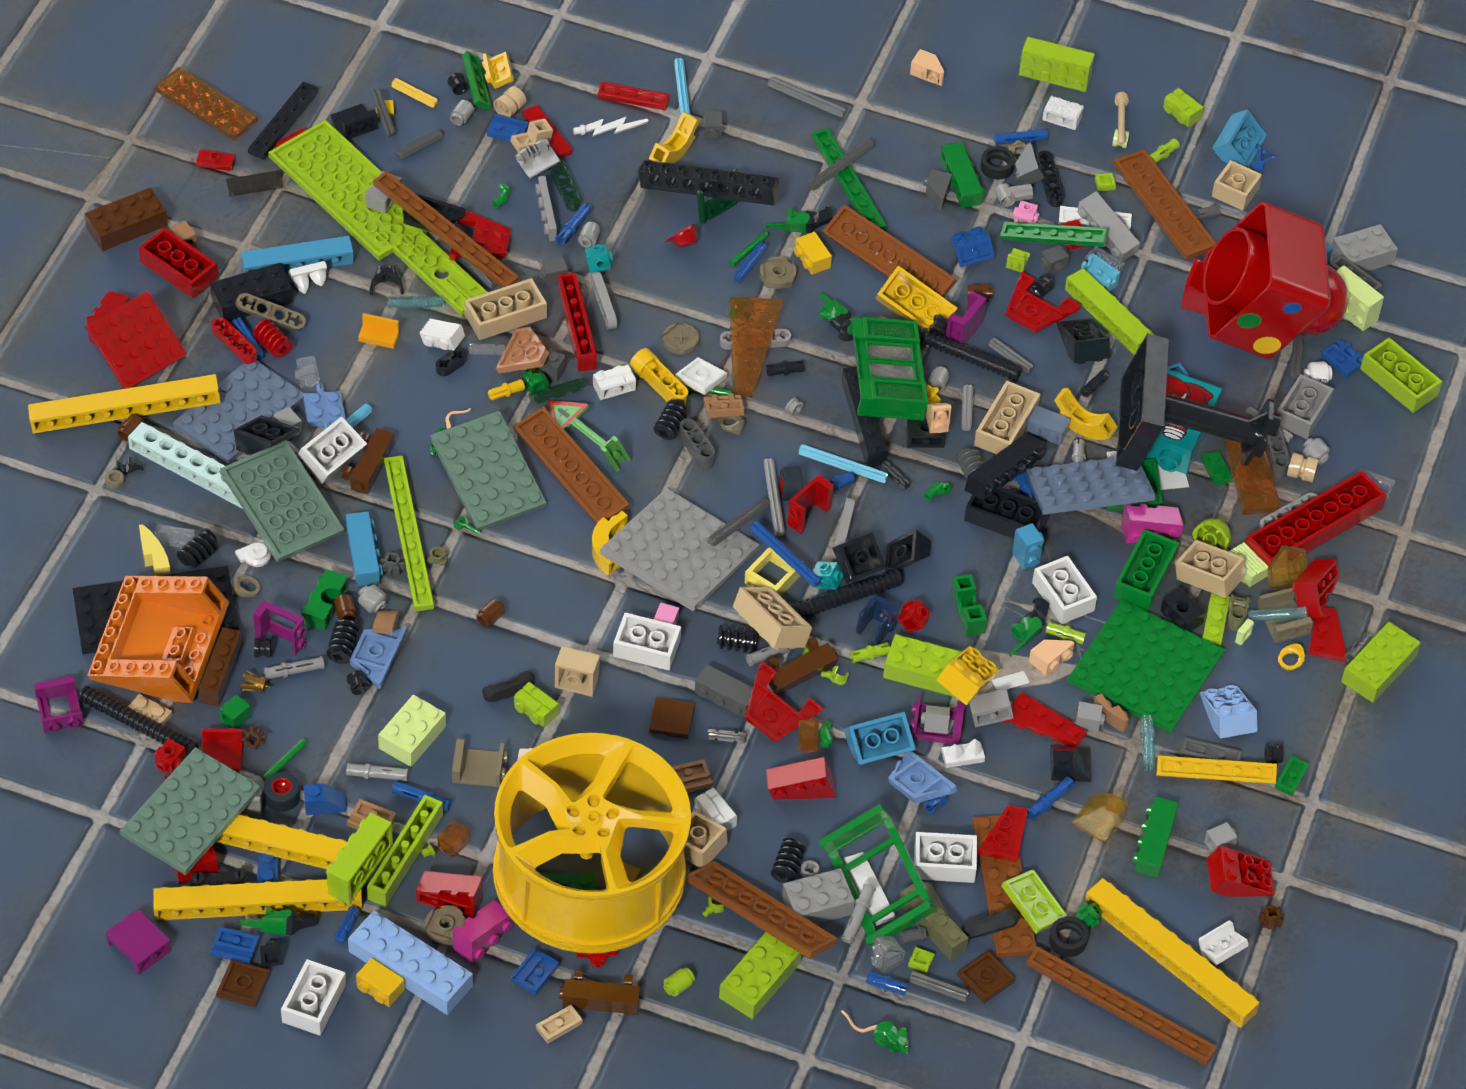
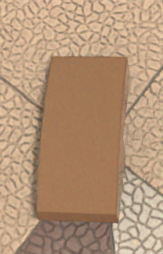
(385, 622)
(1114, 716)

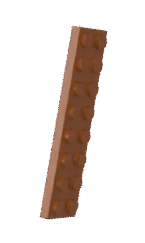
(1164, 204)
(883, 250)
(570, 466)
(762, 909)
(1017, 939)

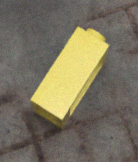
(752, 579)

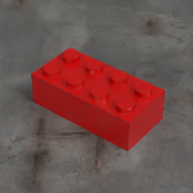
(178, 262)

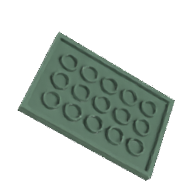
(488, 470)
(281, 501)
(190, 811)

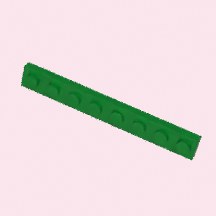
(847, 178)

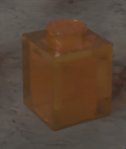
(808, 735)
(453, 839)

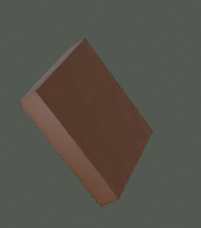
(671, 717)
(986, 977)
(243, 983)

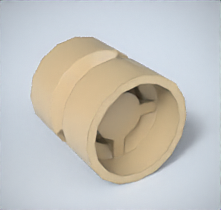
(510, 102)
(1302, 467)

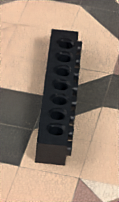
(712, 182)

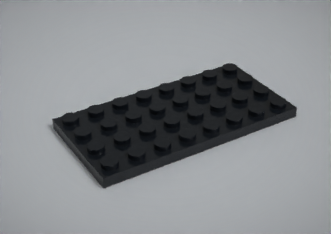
(96, 603)

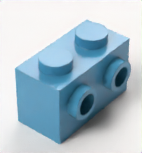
(1028, 546)

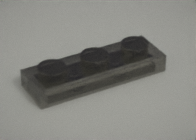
(254, 183)

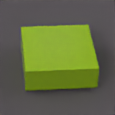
(1105, 182)
(921, 960)

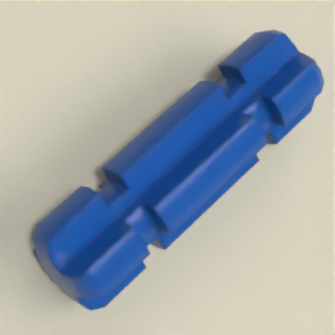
(346, 924)

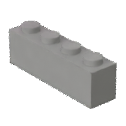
(1100, 215)

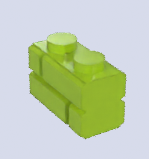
(1183, 107)
(536, 705)

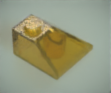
(1286, 567)
(1101, 816)

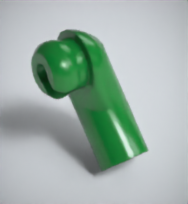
(503, 198)
(937, 489)
(825, 734)

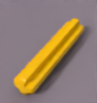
(414, 92)

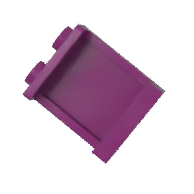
(964, 328)
(139, 941)

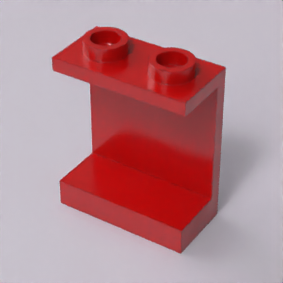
(816, 493)
(224, 746)

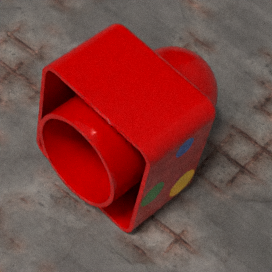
(1271, 282)

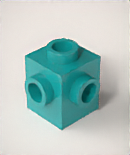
(598, 258)
(829, 574)

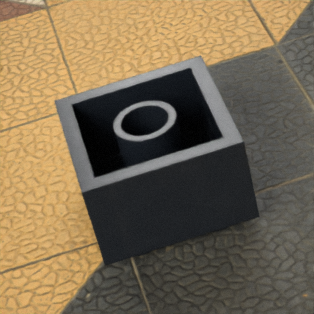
(859, 557)

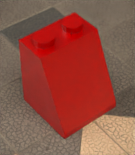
(1193, 294)

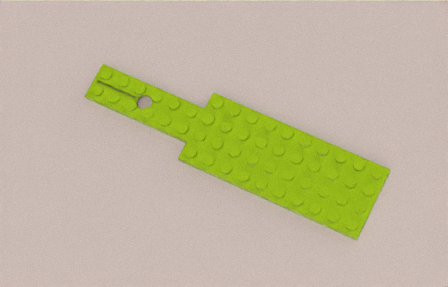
(337, 180)

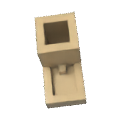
(536, 131)

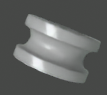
(794, 407)
(809, 864)

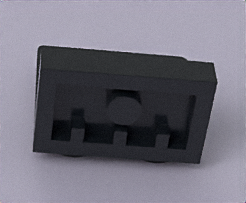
(355, 121)

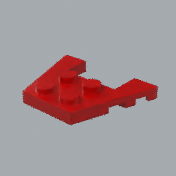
(487, 234)
(1034, 312)
(770, 712)

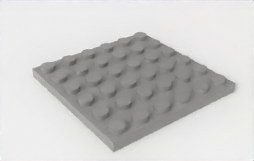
(671, 549)

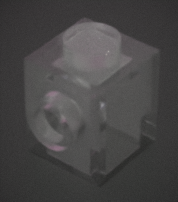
(306, 371)

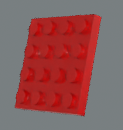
(136, 340)

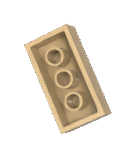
(505, 309)
(1006, 418)
(772, 617)

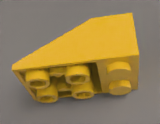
(967, 674)

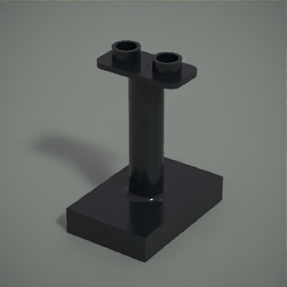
(1147, 407)

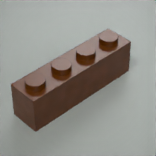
(220, 666)

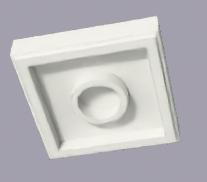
(701, 376)

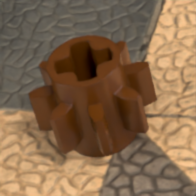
(257, 732)
(1271, 917)

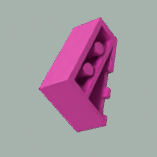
(1159, 520)
(481, 932)

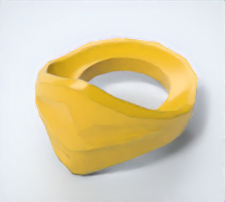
(1293, 648)

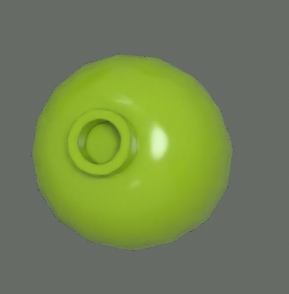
(1213, 532)

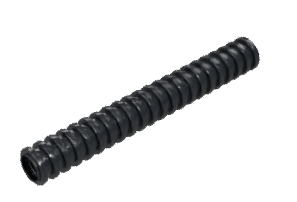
(969, 354)
(848, 594)
(133, 719)

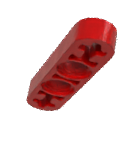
(230, 342)

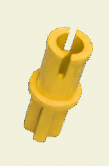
(506, 390)

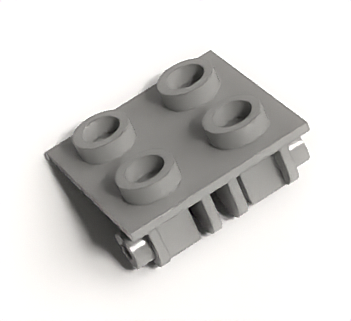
(538, 159)

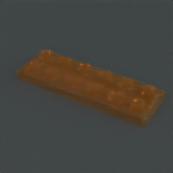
(206, 103)
(1253, 482)

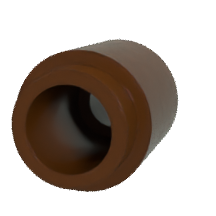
(982, 289)
(129, 426)
(345, 607)
(490, 612)

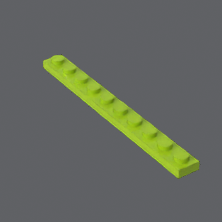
(408, 533)

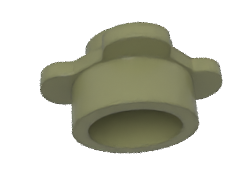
(437, 556)

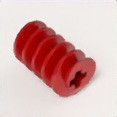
(272, 338)

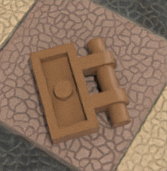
(723, 406)

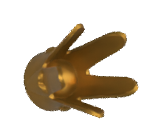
(254, 683)

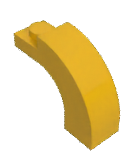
(678, 142)
(1082, 421)
(601, 535)

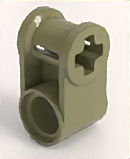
(1238, 611)

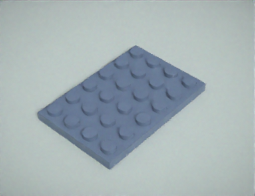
(244, 396)
(1087, 485)

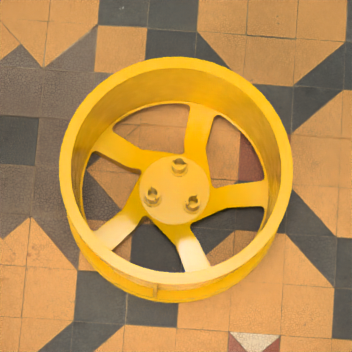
(596, 775)

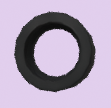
(997, 172)
(1074, 924)

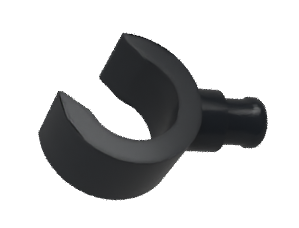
(126, 469)

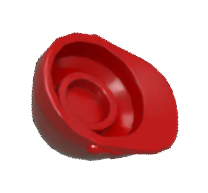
(685, 237)

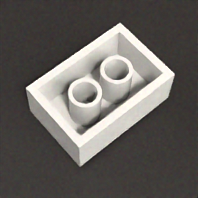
(331, 450)
(1064, 589)
(647, 641)
(945, 857)
(313, 997)

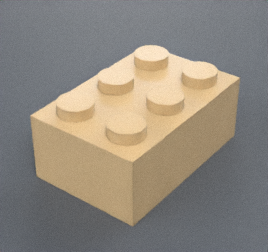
(1210, 568)

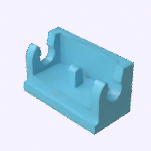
(1102, 272)

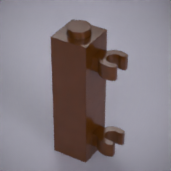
(371, 462)
(802, 668)
(600, 995)

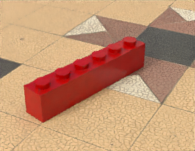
(577, 322)

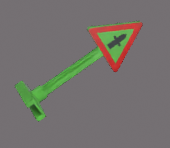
(568, 413)

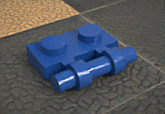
(1340, 360)

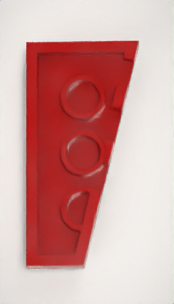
(1044, 721)

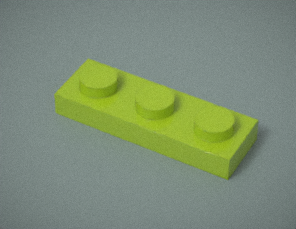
(1216, 619)

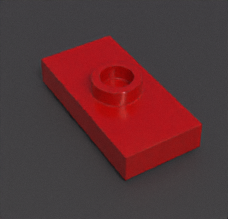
(215, 160)

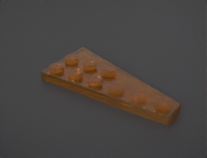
(750, 335)

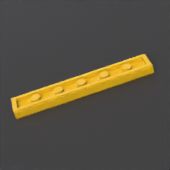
(1216, 769)

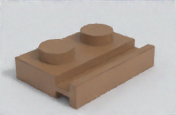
(694, 775)
(362, 811)

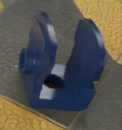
(873, 611)

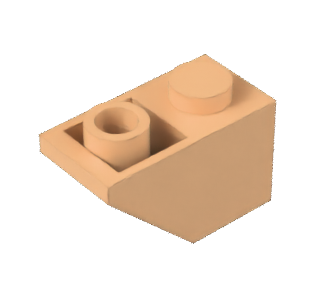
(927, 67)
(938, 417)
(1050, 654)

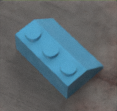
(1239, 139)
(880, 738)

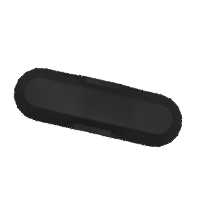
(507, 688)
(229, 877)
(990, 924)

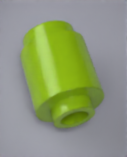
(678, 981)

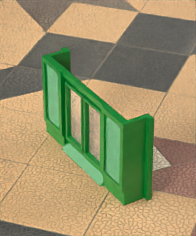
(889, 368)

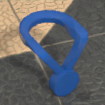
(1258, 165)

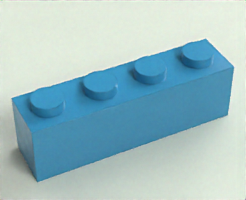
(363, 549)

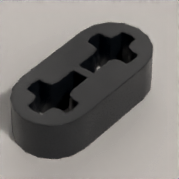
(451, 362)

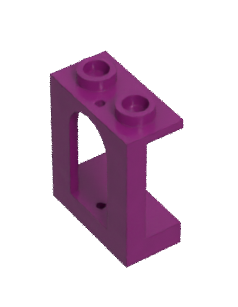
(263, 624)
(53, 689)
(955, 714)

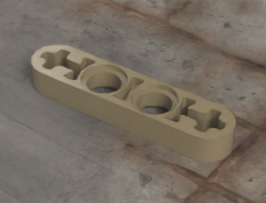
(271, 309)

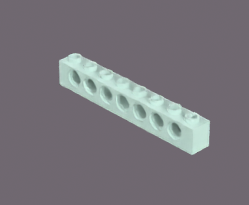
(180, 460)

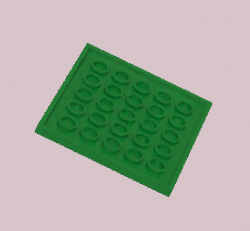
(1146, 665)

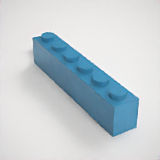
(333, 251)

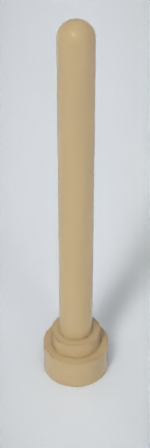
(1121, 101)

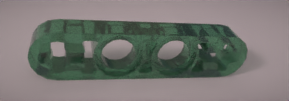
(565, 183)

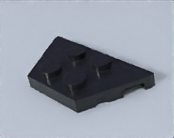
(450, 212)

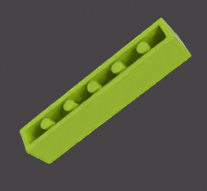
(1106, 309)
(405, 851)

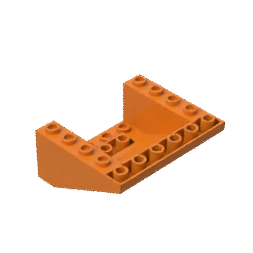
(160, 636)

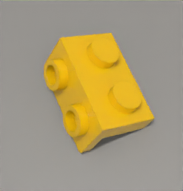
(498, 69)

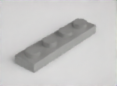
(545, 203)

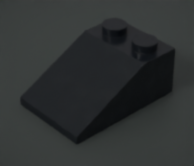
(1084, 340)
(262, 434)

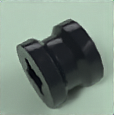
(458, 83)
(1043, 285)
(939, 325)
(262, 647)
(358, 682)
(1273, 753)

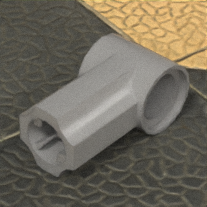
(1009, 195)

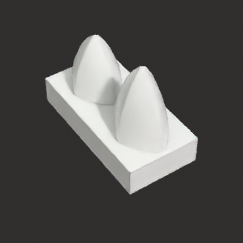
(301, 275)
(963, 754)

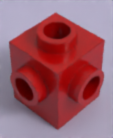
(914, 615)
(169, 756)

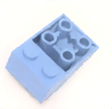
(1229, 711)

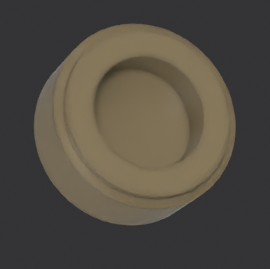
(114, 479)

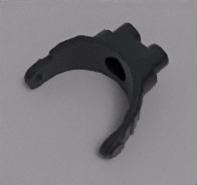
(386, 274)

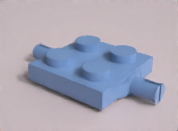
(323, 407)

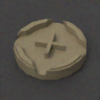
(680, 338)

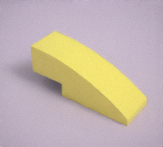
(153, 552)

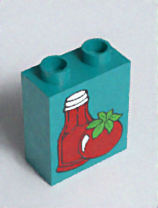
(1176, 445)

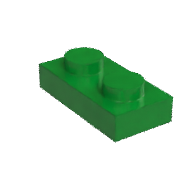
(1216, 468)
(1291, 776)

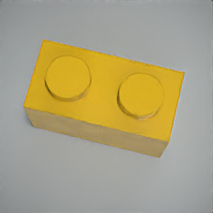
(812, 253)
(380, 982)

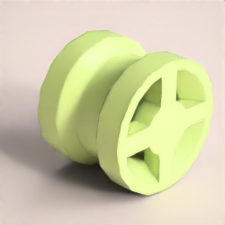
(1115, 140)

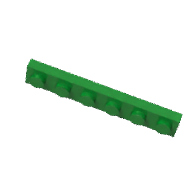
(1054, 234)

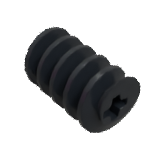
(670, 419)
(198, 548)
(737, 639)
(342, 641)
(788, 860)

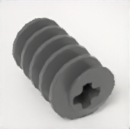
(969, 460)

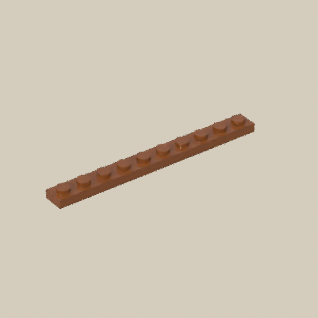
(445, 230)
(1121, 1006)

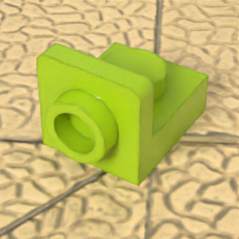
(1017, 260)

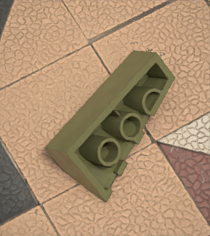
(938, 925)

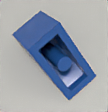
(323, 800)

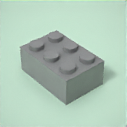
(1366, 248)
(1304, 406)
(820, 896)

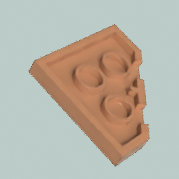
(522, 352)

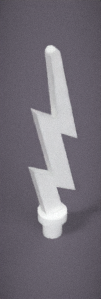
(619, 124)

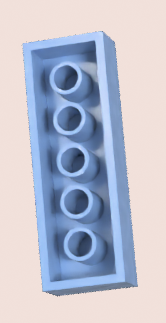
(421, 966)

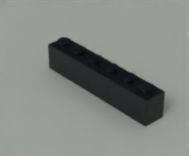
(865, 426)
(1005, 466)

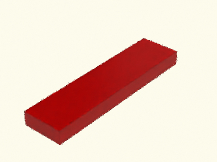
(633, 96)
(557, 142)

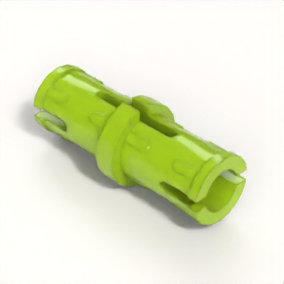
(1171, 146)
(1065, 633)
(869, 652)

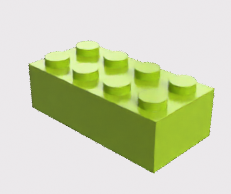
(1056, 64)
(1401, 375)
(1380, 662)
(918, 663)
(359, 858)
(759, 975)

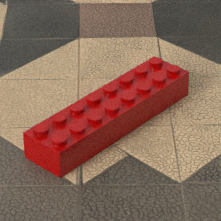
(1320, 518)

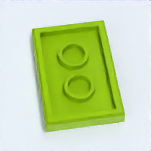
(1033, 900)

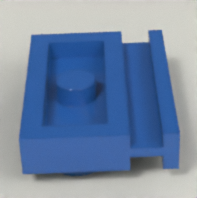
(504, 127)
(234, 945)
(535, 971)

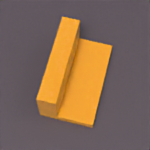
(379, 331)

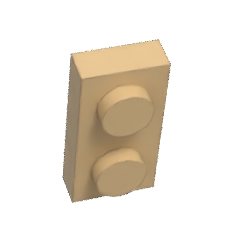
(151, 709)
(559, 1024)

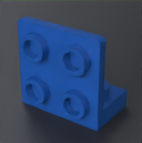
(972, 246)

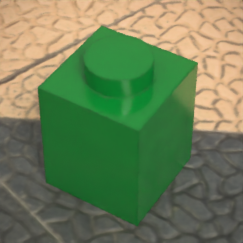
(235, 712)

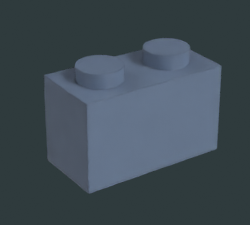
(1048, 425)

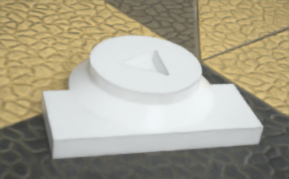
(254, 554)

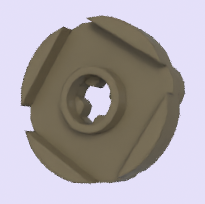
(778, 281)
(440, 916)

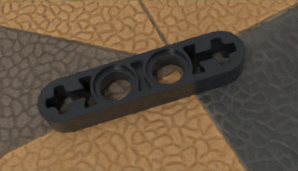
(1051, 178)

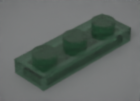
(558, 390)

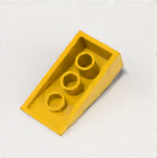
(913, 299)

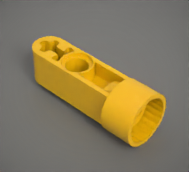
(658, 376)

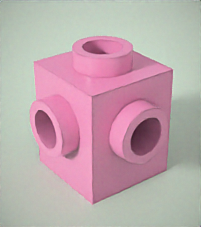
(1026, 213)

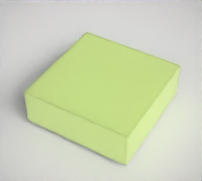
(1244, 632)

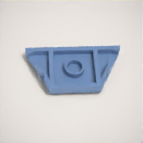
(376, 653)
(919, 780)

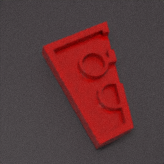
(1327, 636)
(1006, 836)

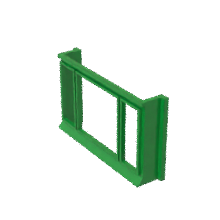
(853, 831)

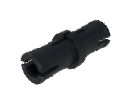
(785, 368)

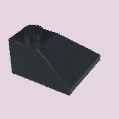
(907, 551)
(1070, 762)

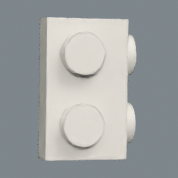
(1222, 943)

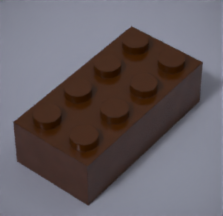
(126, 219)

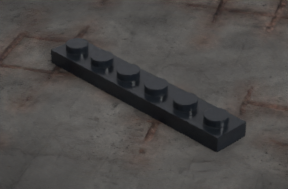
(282, 120)

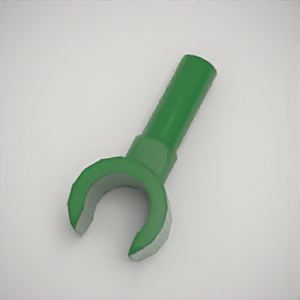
(462, 522)

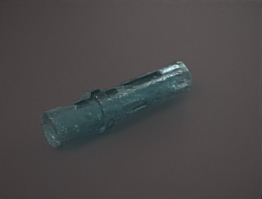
(416, 302)
(1278, 614)
(1148, 736)

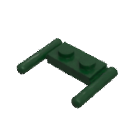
(712, 207)

